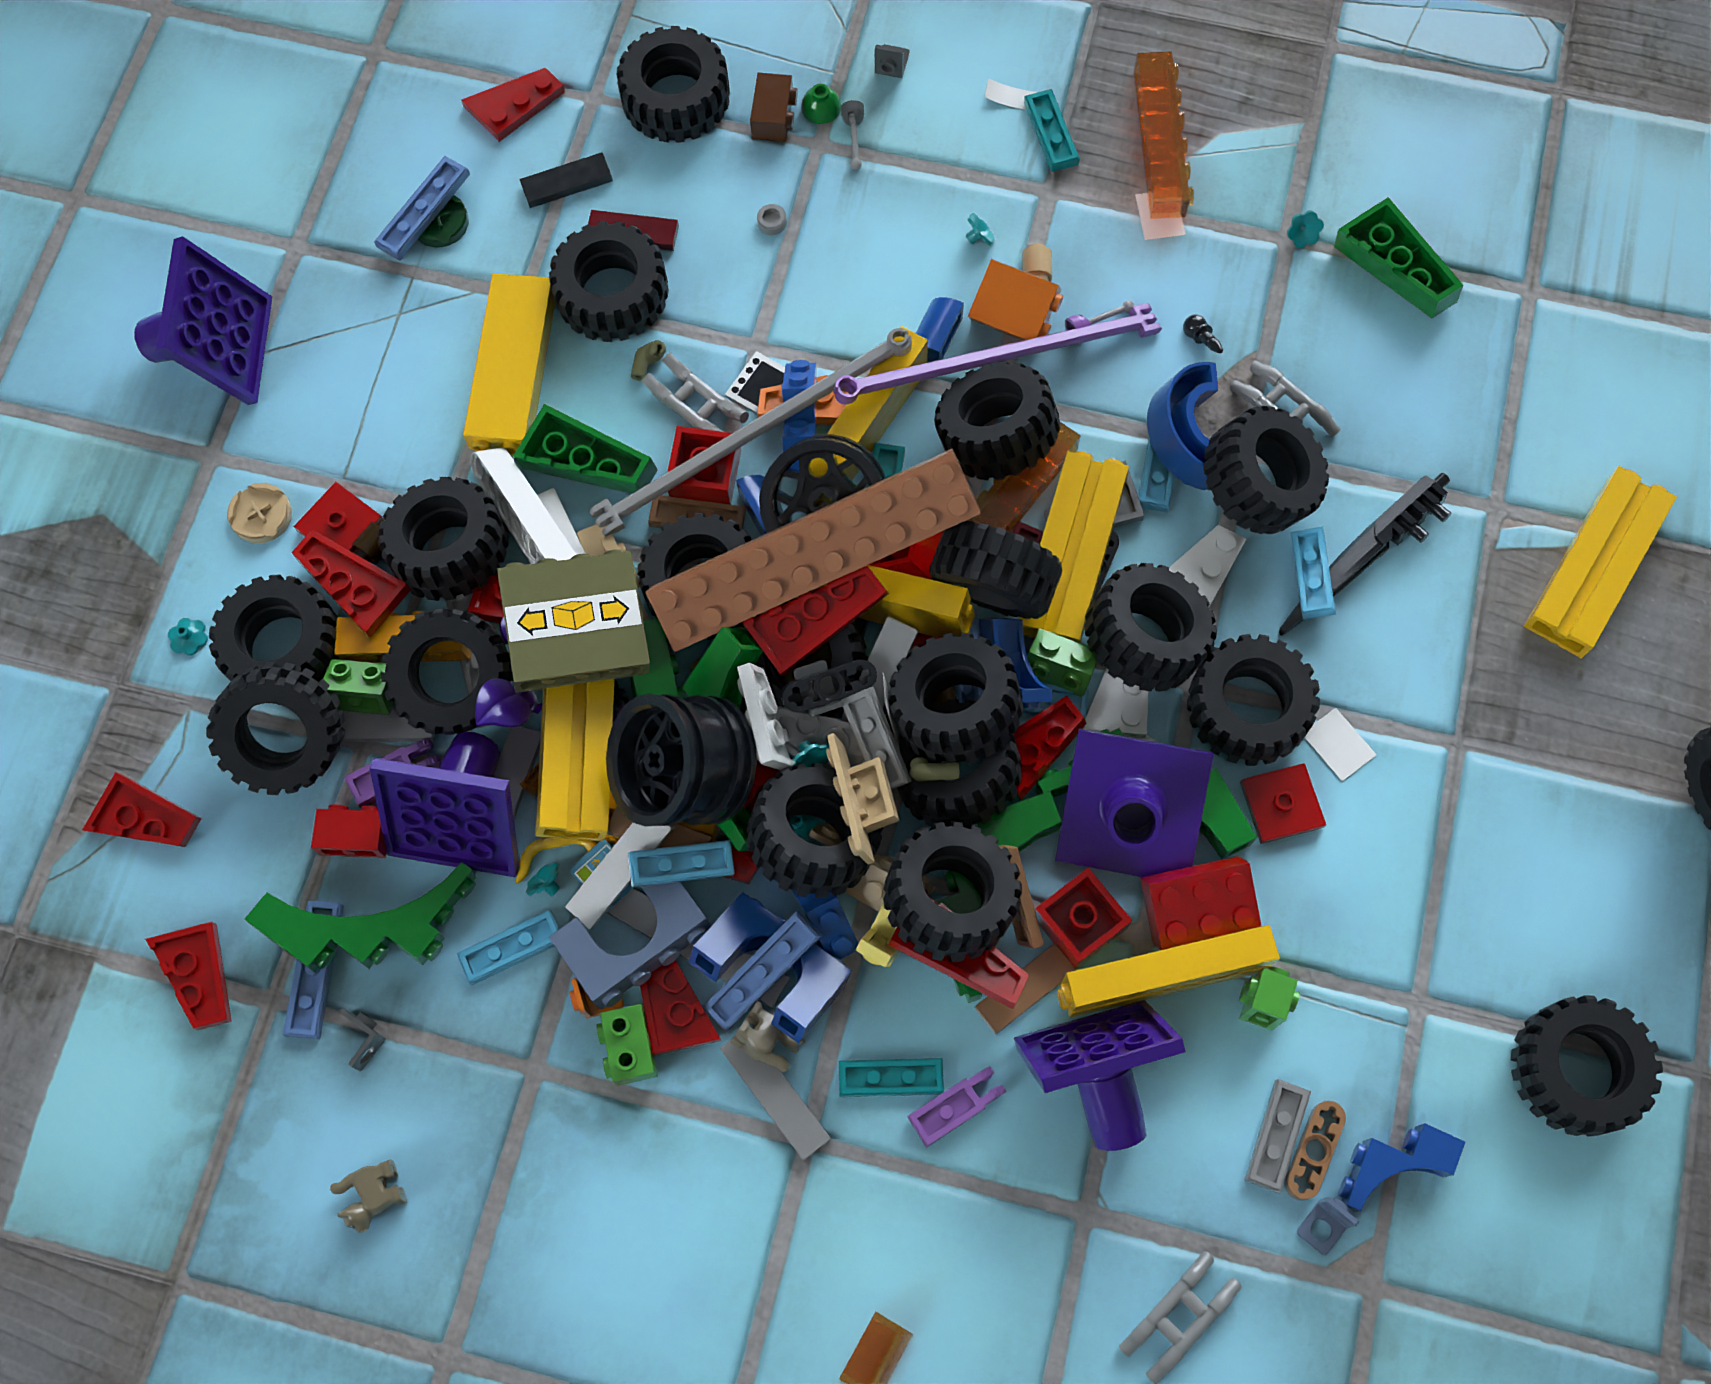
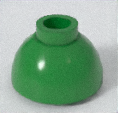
(821, 104)

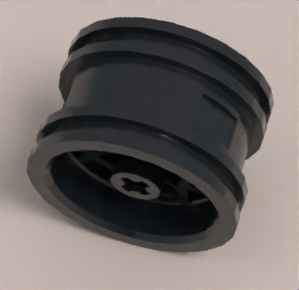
(809, 485)
(680, 760)

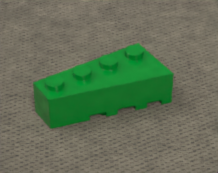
(1399, 257)
(580, 453)
(662, 665)

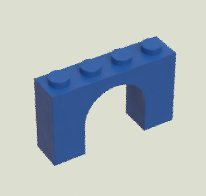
(746, 928)

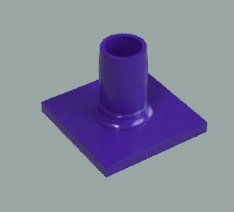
(209, 323)
(1133, 805)
(449, 810)
(1100, 1058)

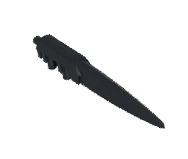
(1395, 523)

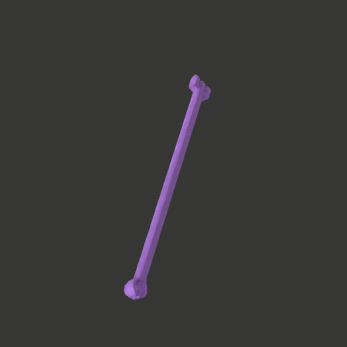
(1138, 320)

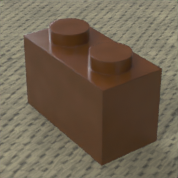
(772, 106)

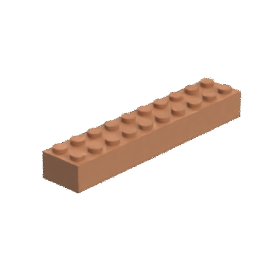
(813, 550)

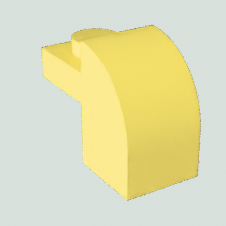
(875, 942)

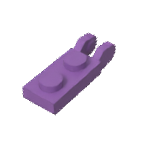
(361, 782)
(953, 1108)

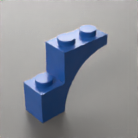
(798, 377)
(1009, 636)
(831, 922)
(1375, 1161)

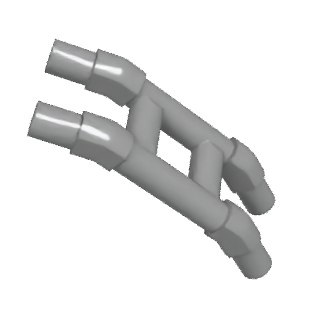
(691, 384)
(1281, 387)
(1158, 1317)

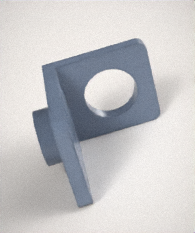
(1336, 1215)

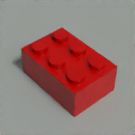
(1200, 902)

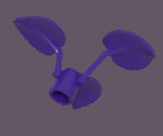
(500, 705)

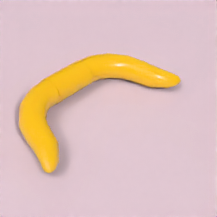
(543, 844)

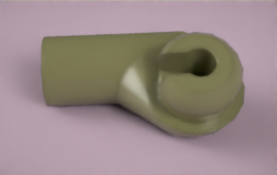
(645, 357)
(925, 771)

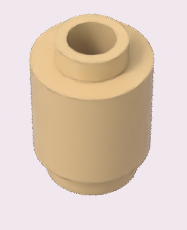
(1038, 261)

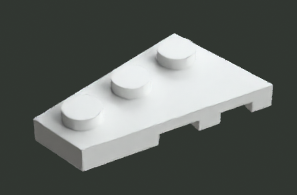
(1210, 560)
(1118, 707)
(760, 712)

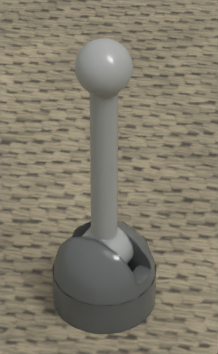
(853, 114)

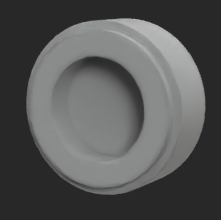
(771, 219)

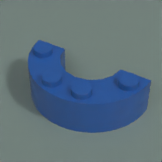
(1173, 423)

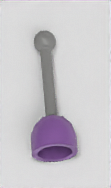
(1080, 321)

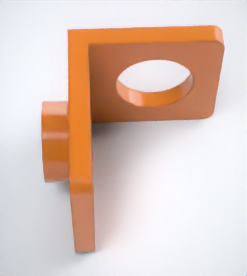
(583, 1003)

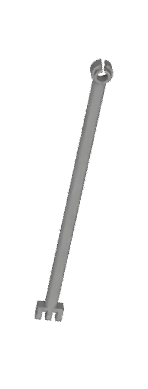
(615, 513)

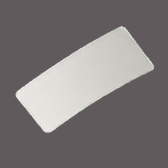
(1006, 95)

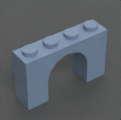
(609, 976)

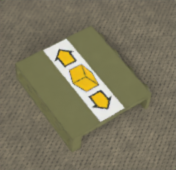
(573, 620)

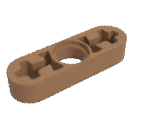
(1333, 1129)

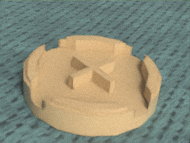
(259, 513)

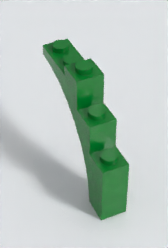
(718, 676)
(1221, 818)
(1016, 826)
(410, 927)

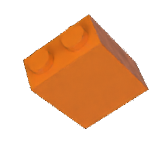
(1015, 302)

